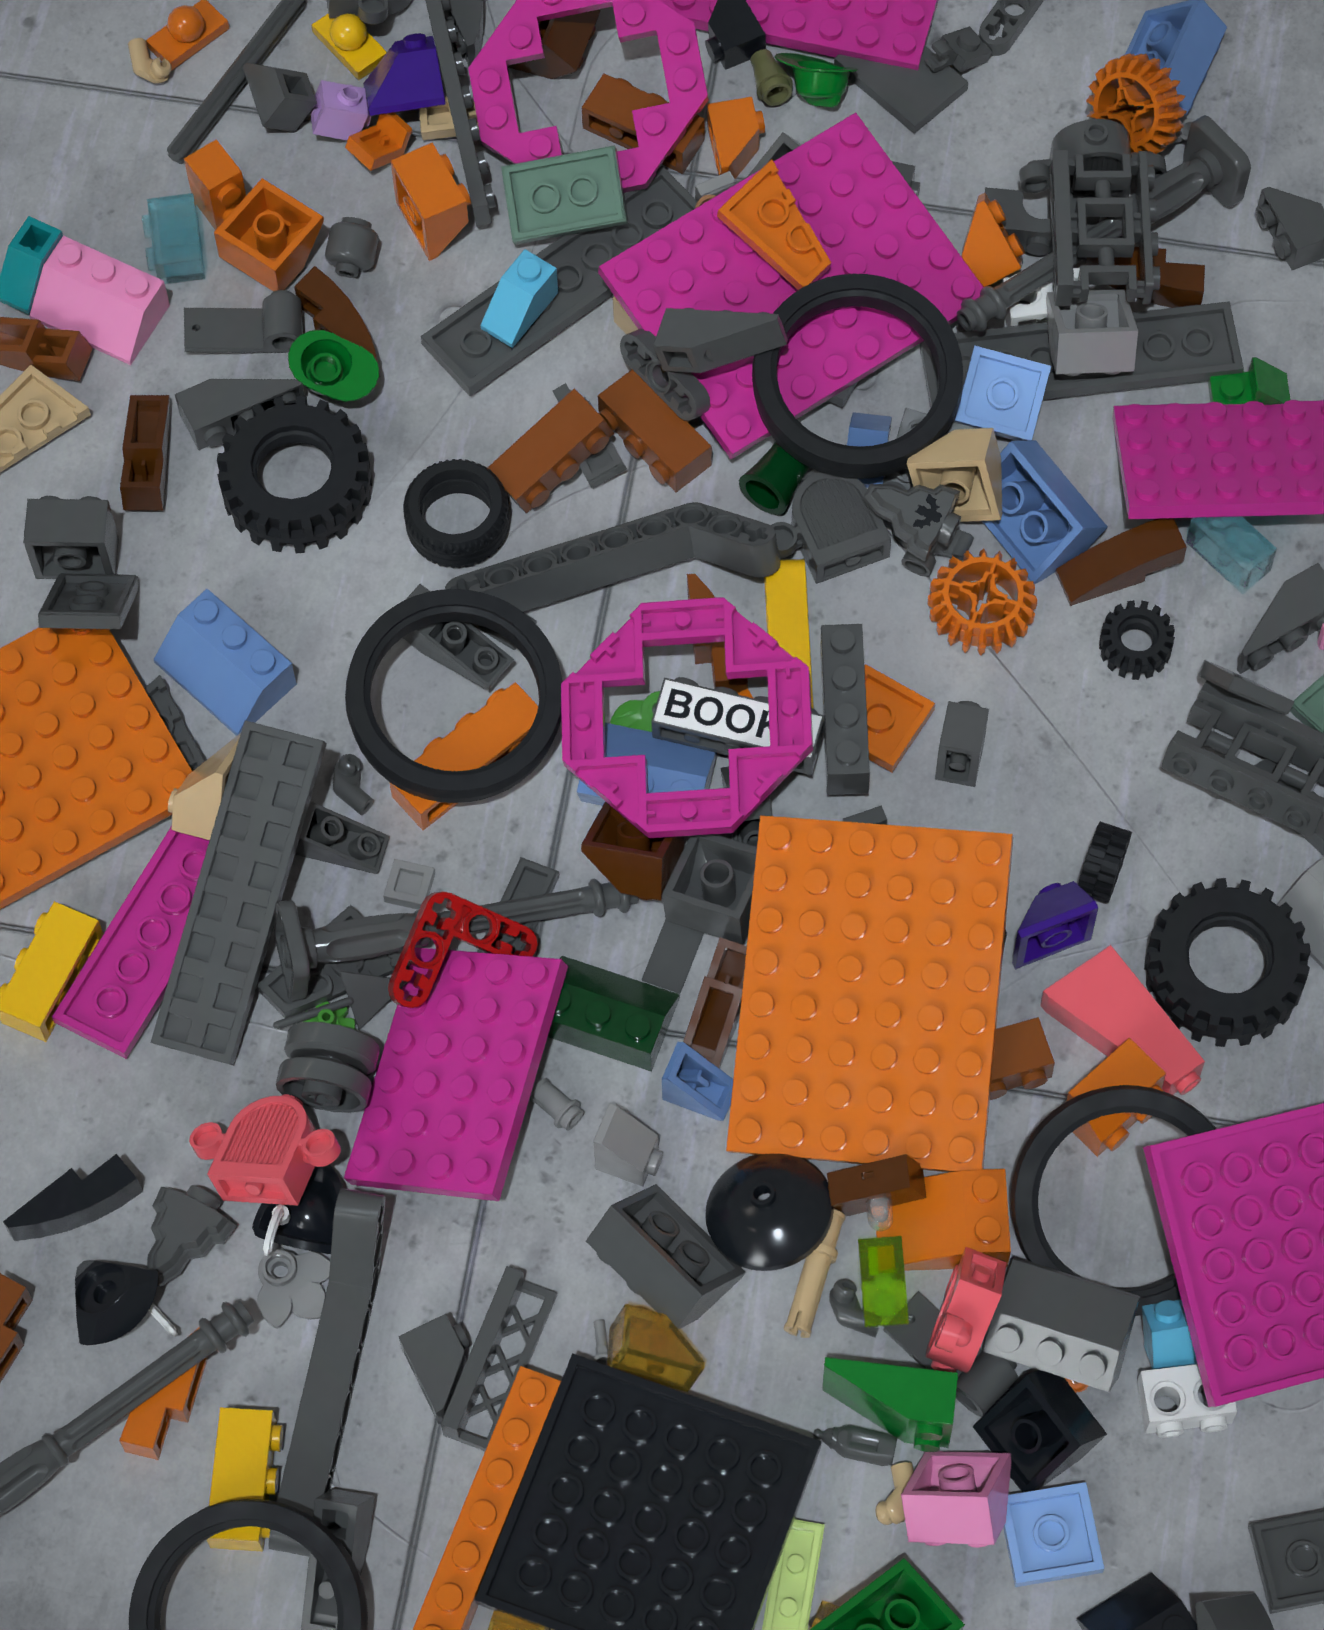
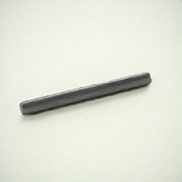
(233, 79)

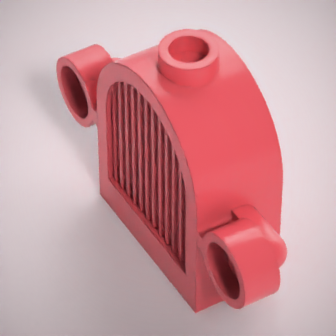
(265, 1152)
(966, 1311)

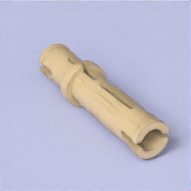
(813, 1281)

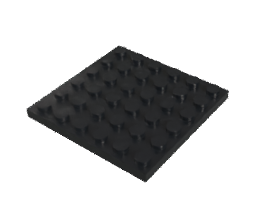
(646, 1510)

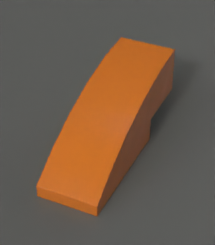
(150, 1421)

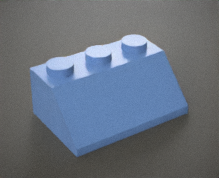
(1183, 39)
(1042, 512)
(224, 663)
(668, 763)

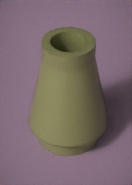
(771, 80)

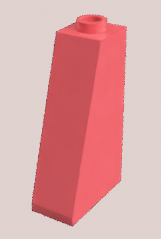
(1110, 1004)

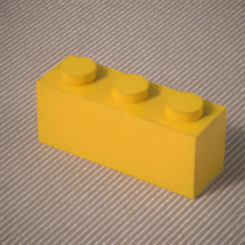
(47, 969)
(244, 1470)

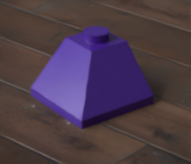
(406, 77)
(1054, 922)

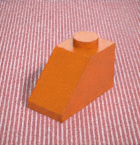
(734, 133)

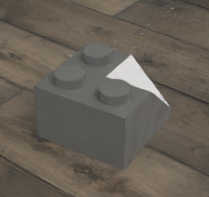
(70, 536)
(712, 887)

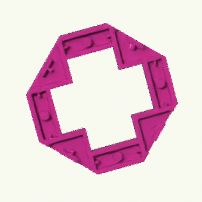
(656, 127)
(752, 771)

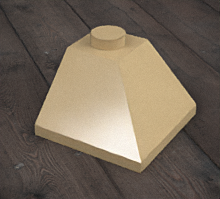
(965, 462)
(199, 797)

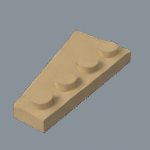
(33, 414)

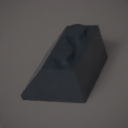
(1041, 1428)
(1140, 1607)

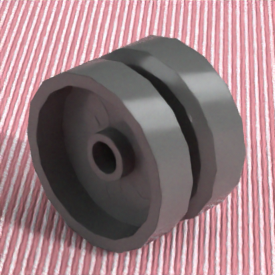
(328, 1066)

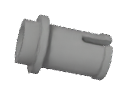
(556, 1104)

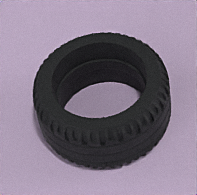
(447, 479)

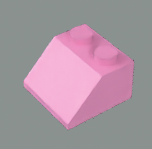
(957, 1498)

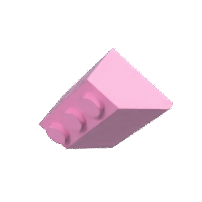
(101, 298)

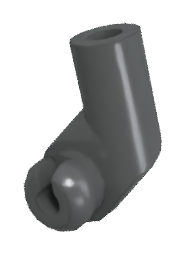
(346, 784)
(847, 1308)

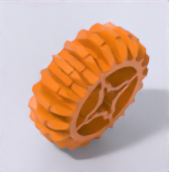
(1139, 83)
(956, 587)

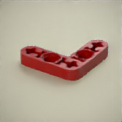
(455, 926)

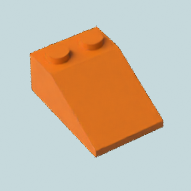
(958, 1213)

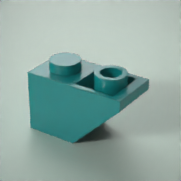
(25, 262)

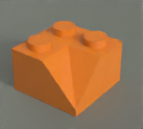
(430, 198)
(269, 236)
(1123, 1067)

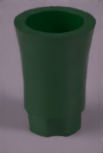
(773, 480)

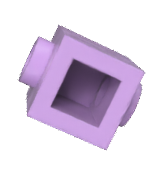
(339, 110)

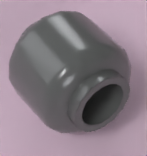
(351, 246)

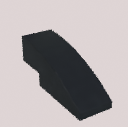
(74, 1201)

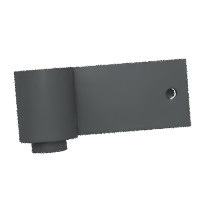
(245, 329)
(975, 1390)

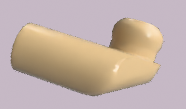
(146, 67)
(892, 1509)

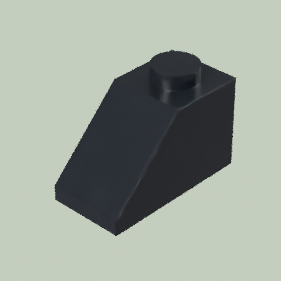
(733, 33)

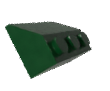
(612, 1014)

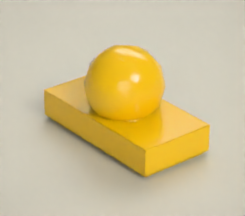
(350, 43)

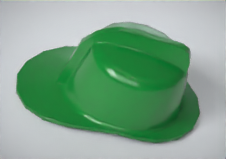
(817, 79)
(333, 366)

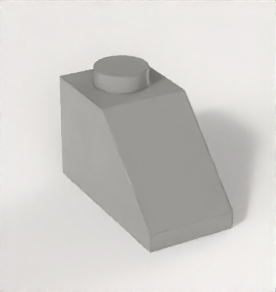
(626, 1147)

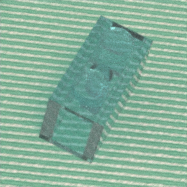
(175, 239)
(1232, 549)

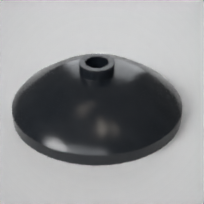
(774, 1230)

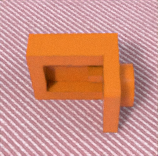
(381, 142)

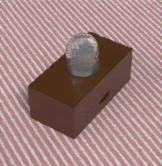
(877, 1188)

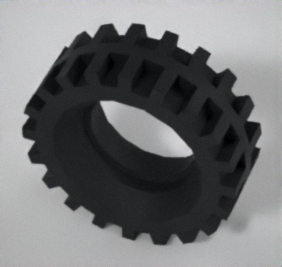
(301, 518)
(1216, 1012)

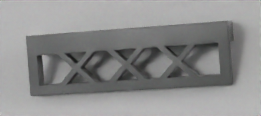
(484, 1350)

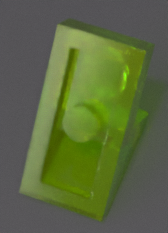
(882, 1282)

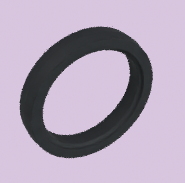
(884, 295)
(462, 607)
(1049, 1136)
(309, 1532)

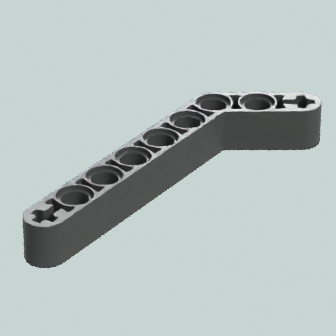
(629, 552)
(334, 1356)

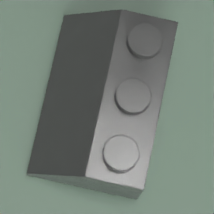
(663, 1255)
(1062, 1324)

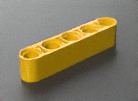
(789, 610)

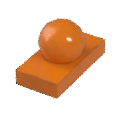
(187, 32)

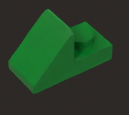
(1260, 384)

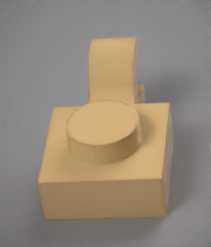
(437, 121)

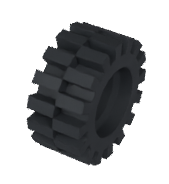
(1140, 619)
(1104, 861)

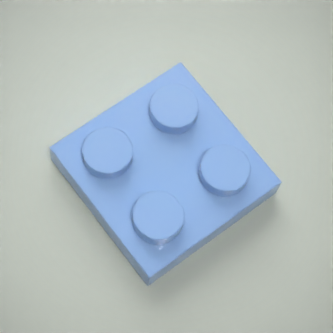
(1002, 394)
(1052, 1535)

